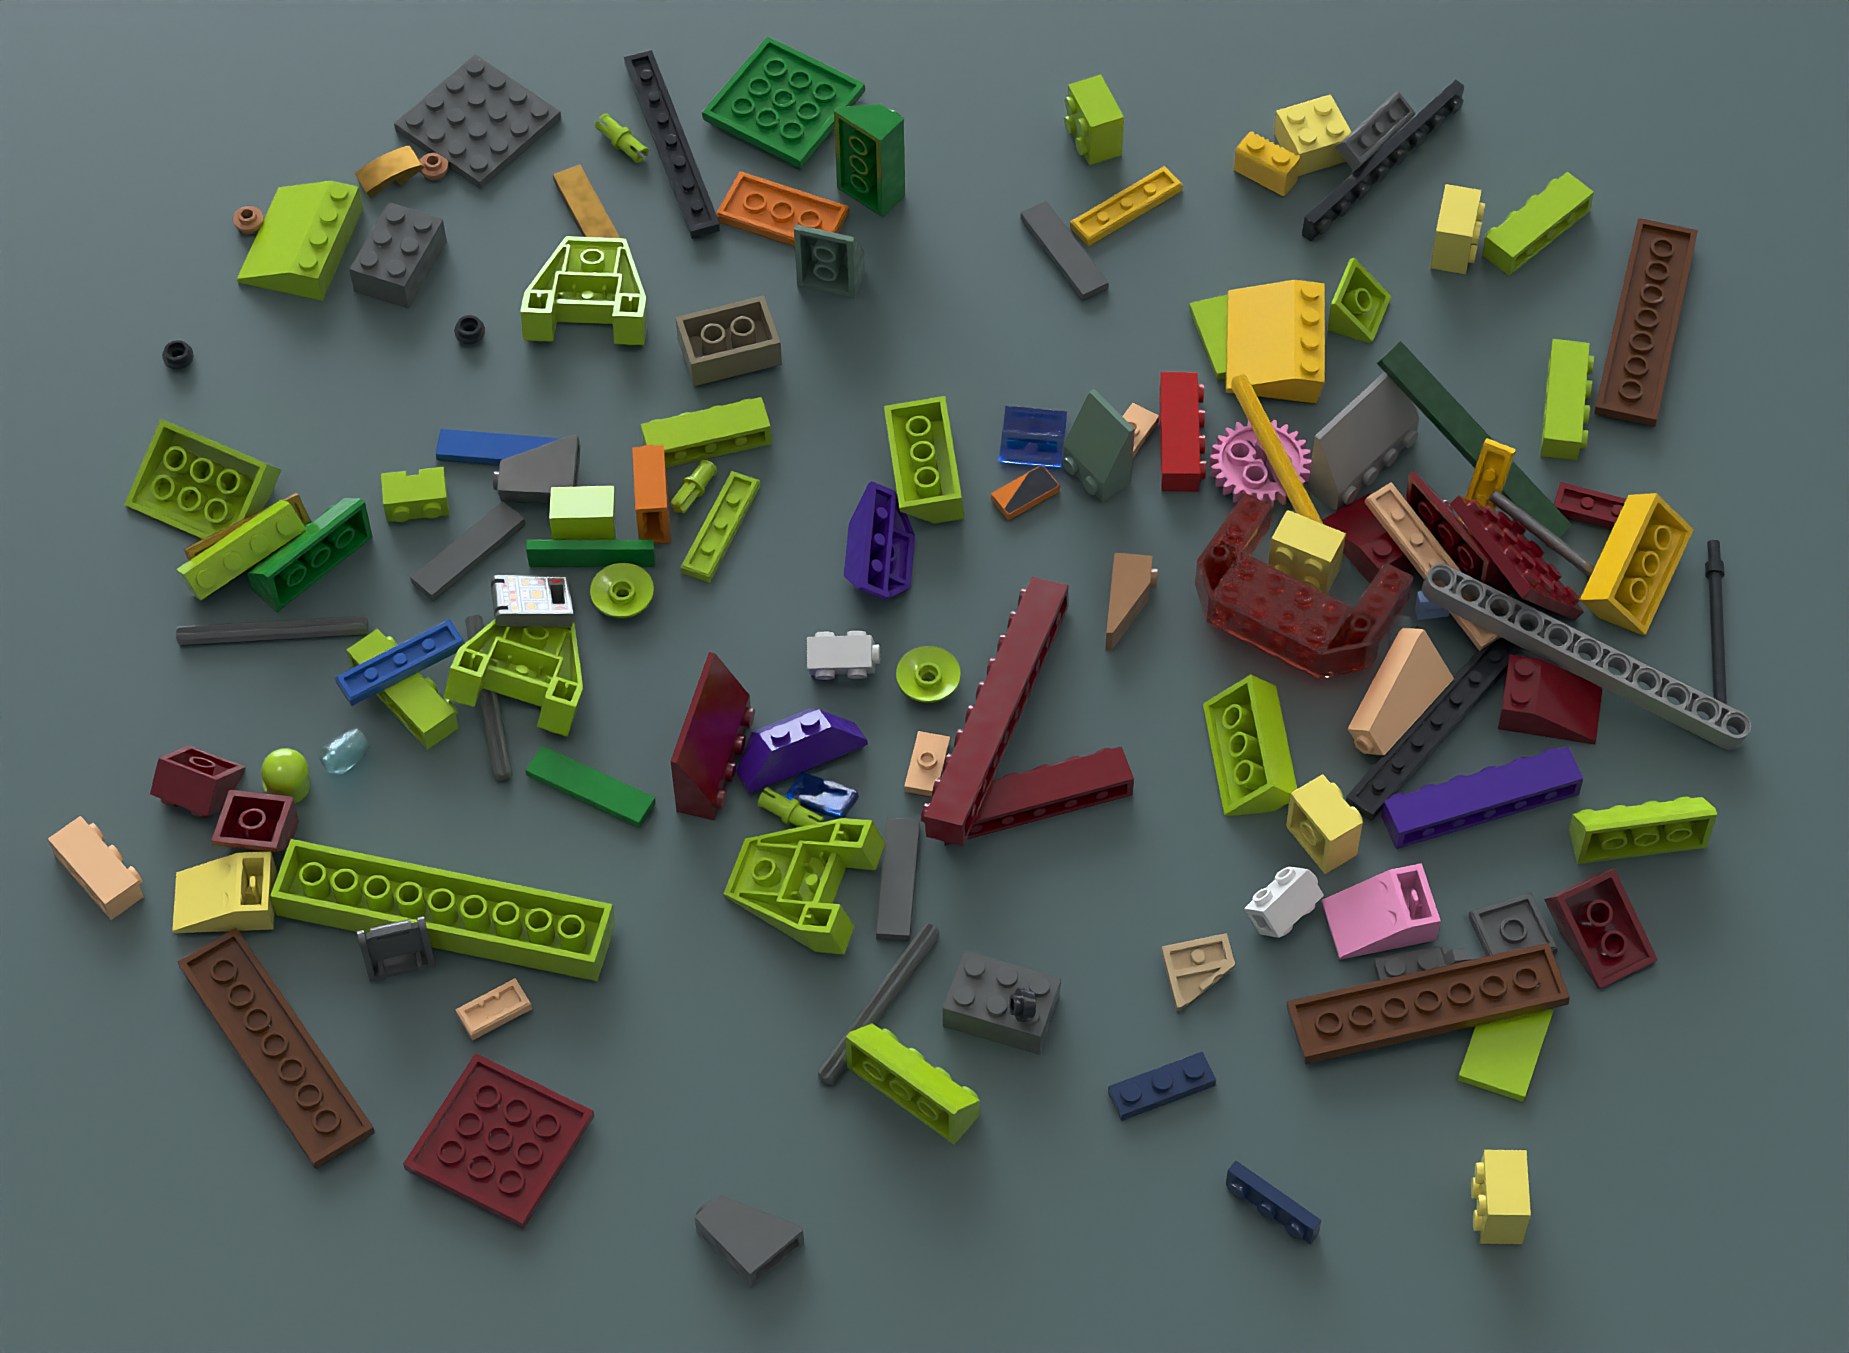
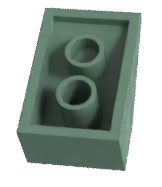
(828, 261)
(1100, 448)

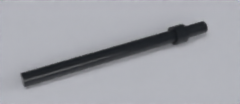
(1715, 572)

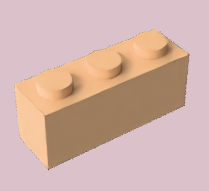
(97, 867)

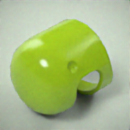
(286, 774)

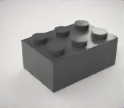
(398, 255)
(981, 998)

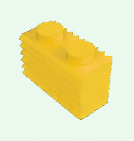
(1266, 163)

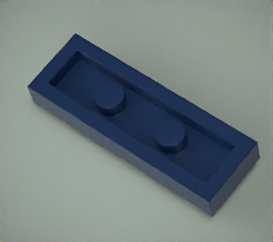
(1161, 1086)
(1272, 1203)

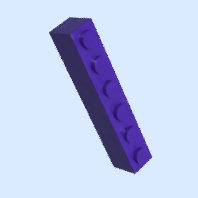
(1481, 797)

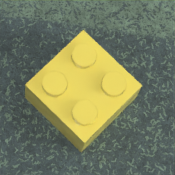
(1312, 133)
(1457, 229)
(1307, 551)
(1324, 823)
(1501, 1197)

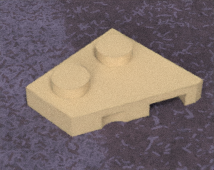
(1196, 966)

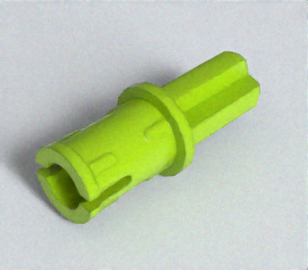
(693, 486)

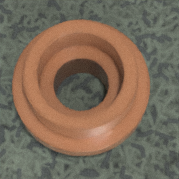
(434, 166)
(248, 219)

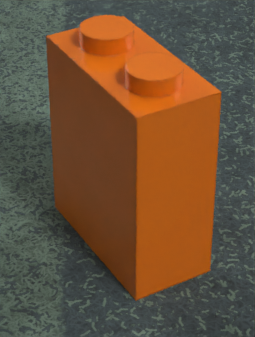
(651, 493)

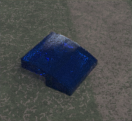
(1033, 436)

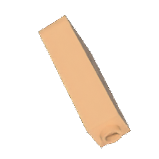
(1400, 692)

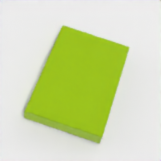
(1211, 325)
(1505, 1054)

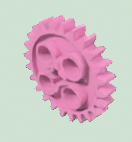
(1237, 473)

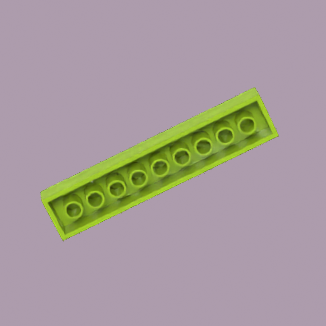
(459, 909)

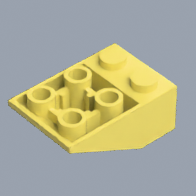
(226, 894)

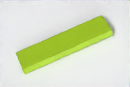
(720, 526)

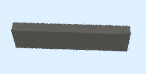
(1375, 130)
(1064, 250)
(467, 551)
(898, 879)

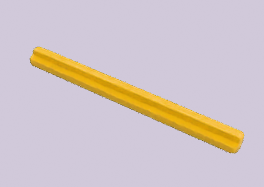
(1273, 448)

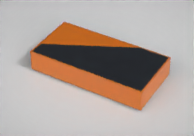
(1025, 492)

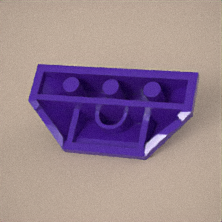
(879, 544)
(796, 746)

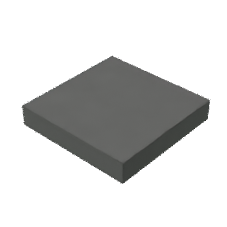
(1511, 925)

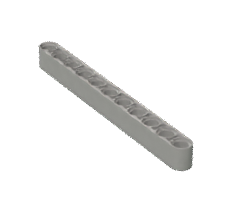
(1602, 657)

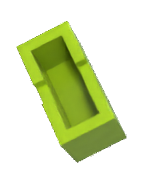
(415, 495)

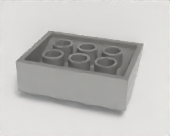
(1361, 442)

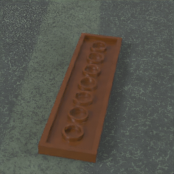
(1646, 322)
(1427, 1003)
(276, 1048)

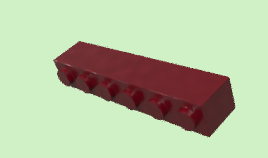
(1054, 791)

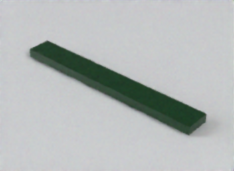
(1465, 433)

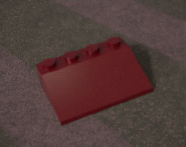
(1454, 535)
(710, 741)

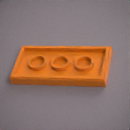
(776, 209)

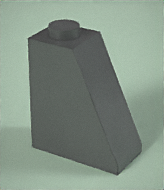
(534, 472)
(747, 1237)

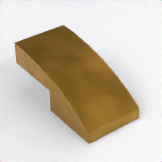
(392, 166)

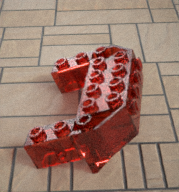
(1284, 613)

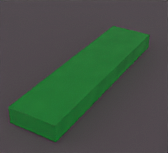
(590, 553)
(590, 786)

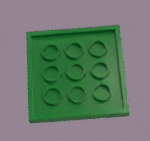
(782, 101)

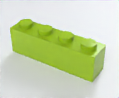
(1537, 223)
(1565, 399)
(710, 432)
(241, 549)
(412, 700)

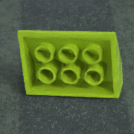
(303, 238)
(199, 482)

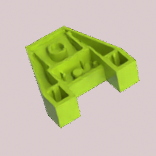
(587, 284)
(525, 664)
(796, 873)

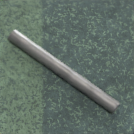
(1541, 532)

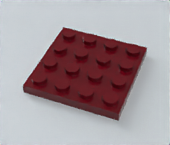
(1518, 557)
(499, 1140)

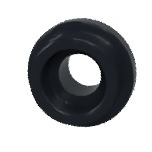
(466, 324)
(174, 349)
(1022, 1004)

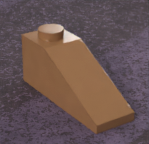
(1129, 593)

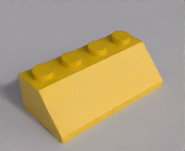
(1637, 563)

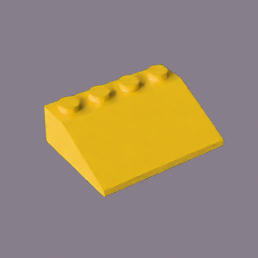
(1278, 339)

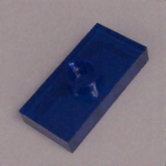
(823, 795)

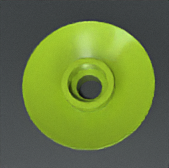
(622, 580)
(928, 663)

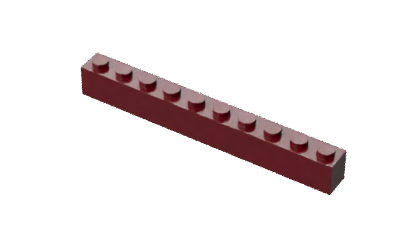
(995, 712)

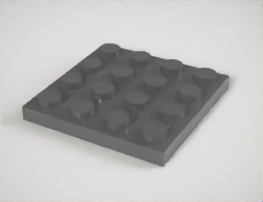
(478, 121)

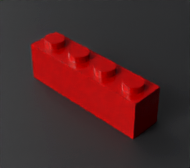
(1180, 431)

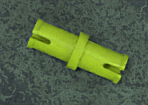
(621, 138)
(787, 809)

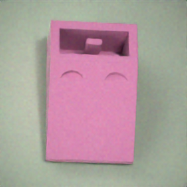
(1383, 913)

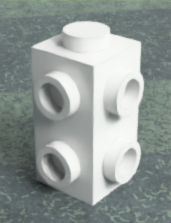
(847, 655)
(1284, 901)

